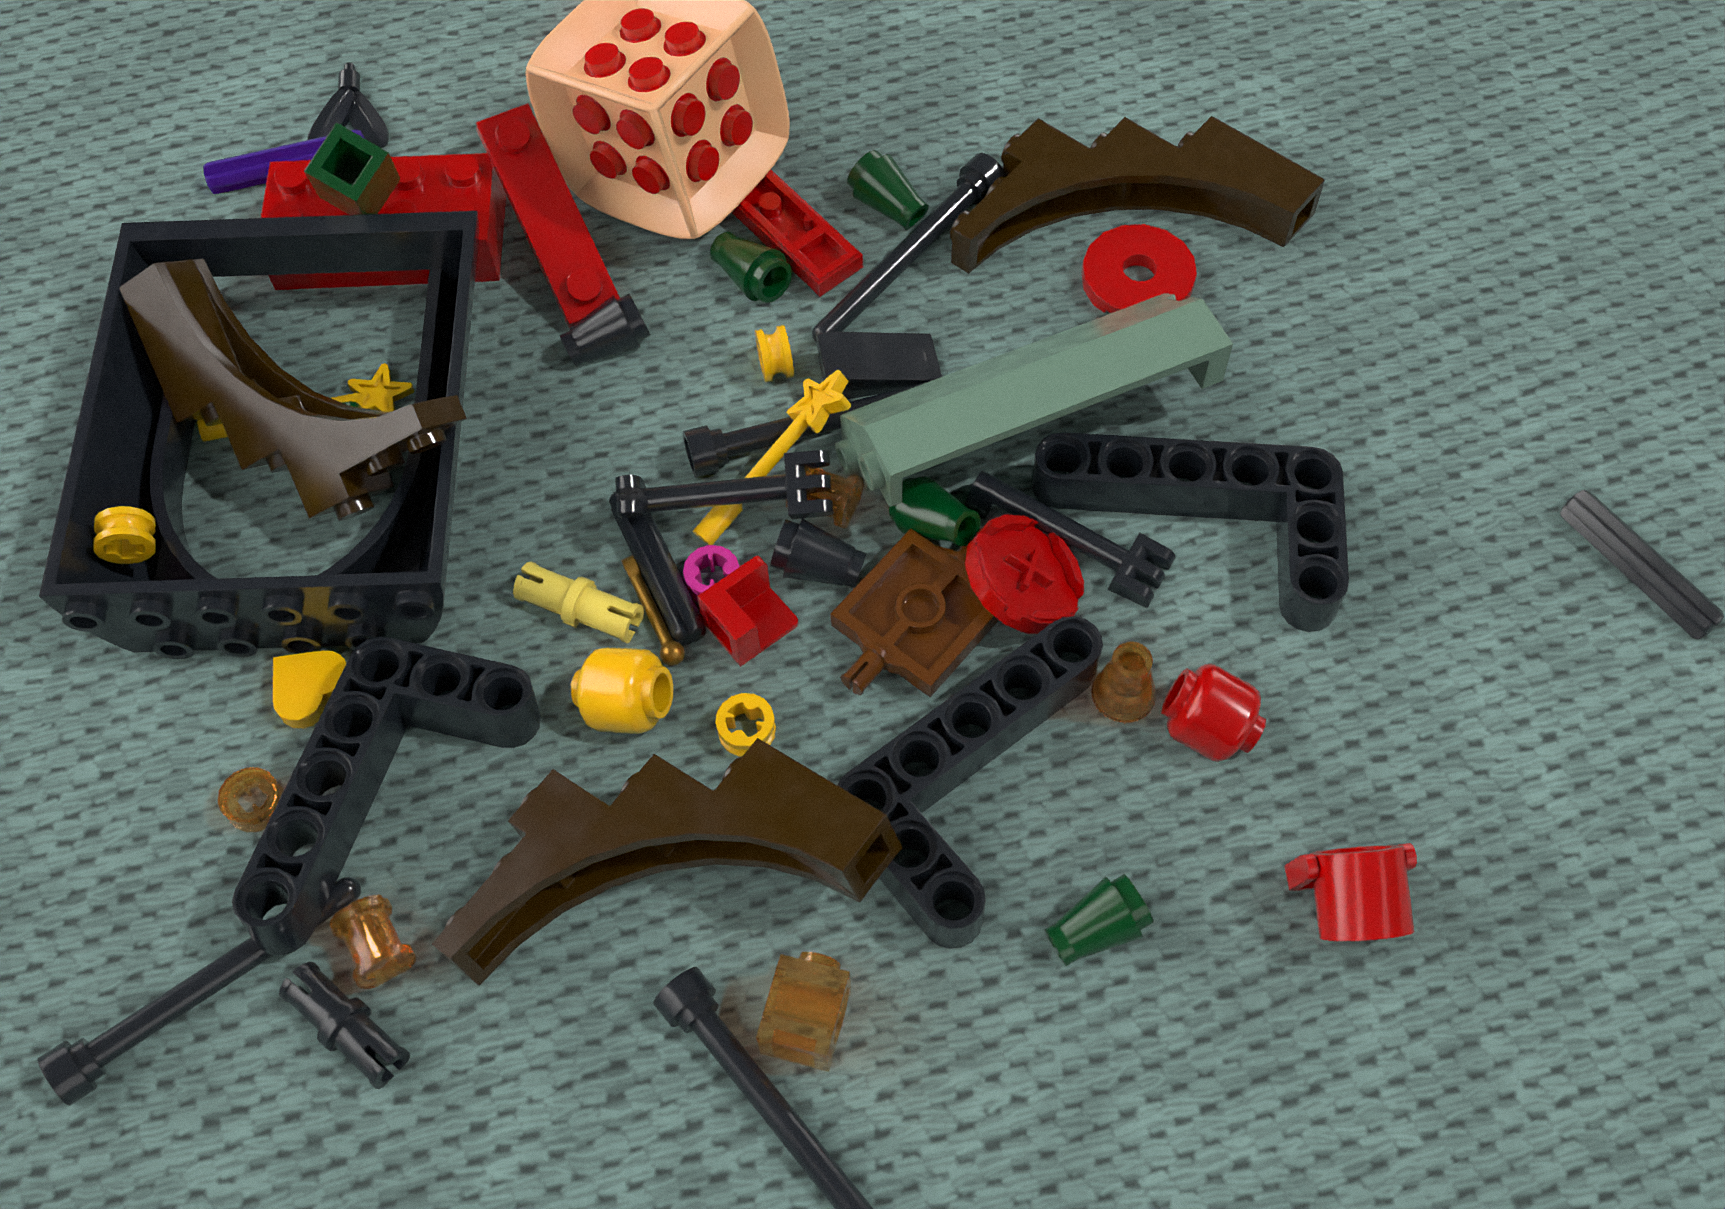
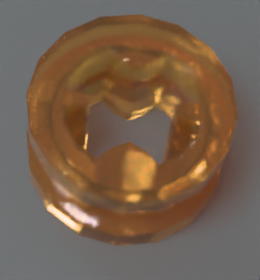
(242, 782)

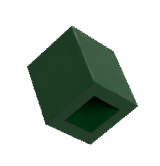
(352, 172)

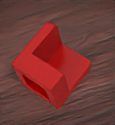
(746, 611)

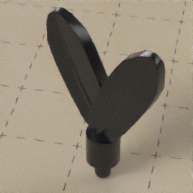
(352, 106)

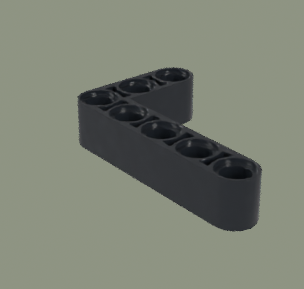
(1216, 493)
(958, 758)
(360, 766)

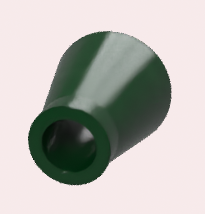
(885, 188)
(753, 267)
(934, 513)
(1100, 921)

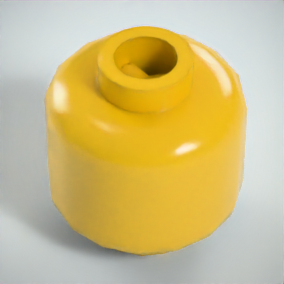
(622, 690)

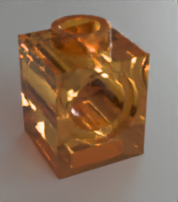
(805, 1010)

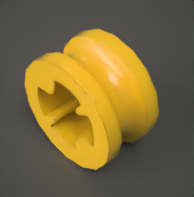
(774, 353)
(124, 535)
(754, 708)

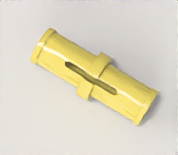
(578, 601)

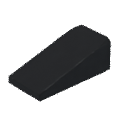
(878, 361)

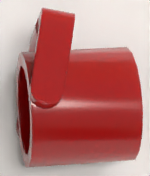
(1358, 890)

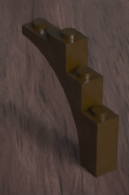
(1130, 168)
(271, 418)
(664, 820)

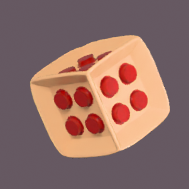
(661, 108)

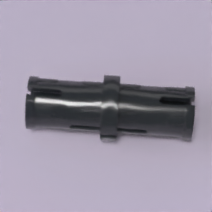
(344, 1024)

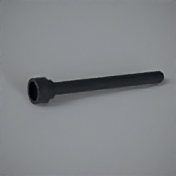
(971, 189)
(712, 448)
(691, 1004)
(76, 1067)

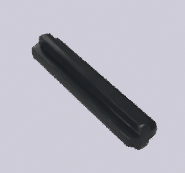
(1642, 564)
(661, 576)

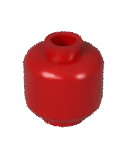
(1213, 712)

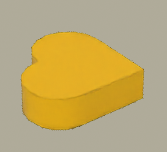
(304, 685)

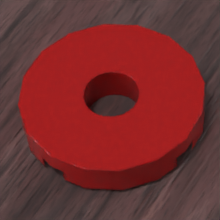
(1136, 246)

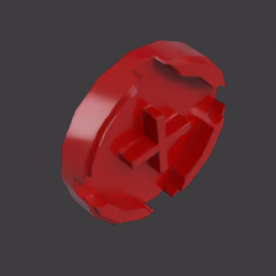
(1023, 573)

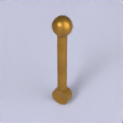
(671, 651)

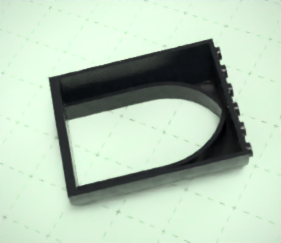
(138, 456)

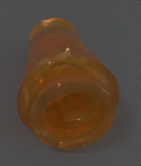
(1126, 684)

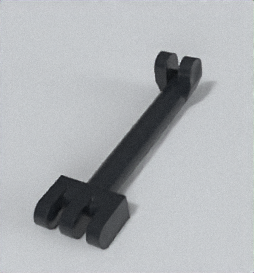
(793, 485)
(1127, 563)

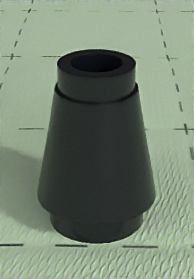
(606, 331)
(816, 555)

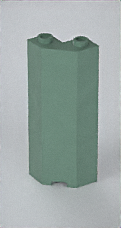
(1030, 389)

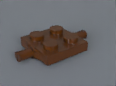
(912, 616)

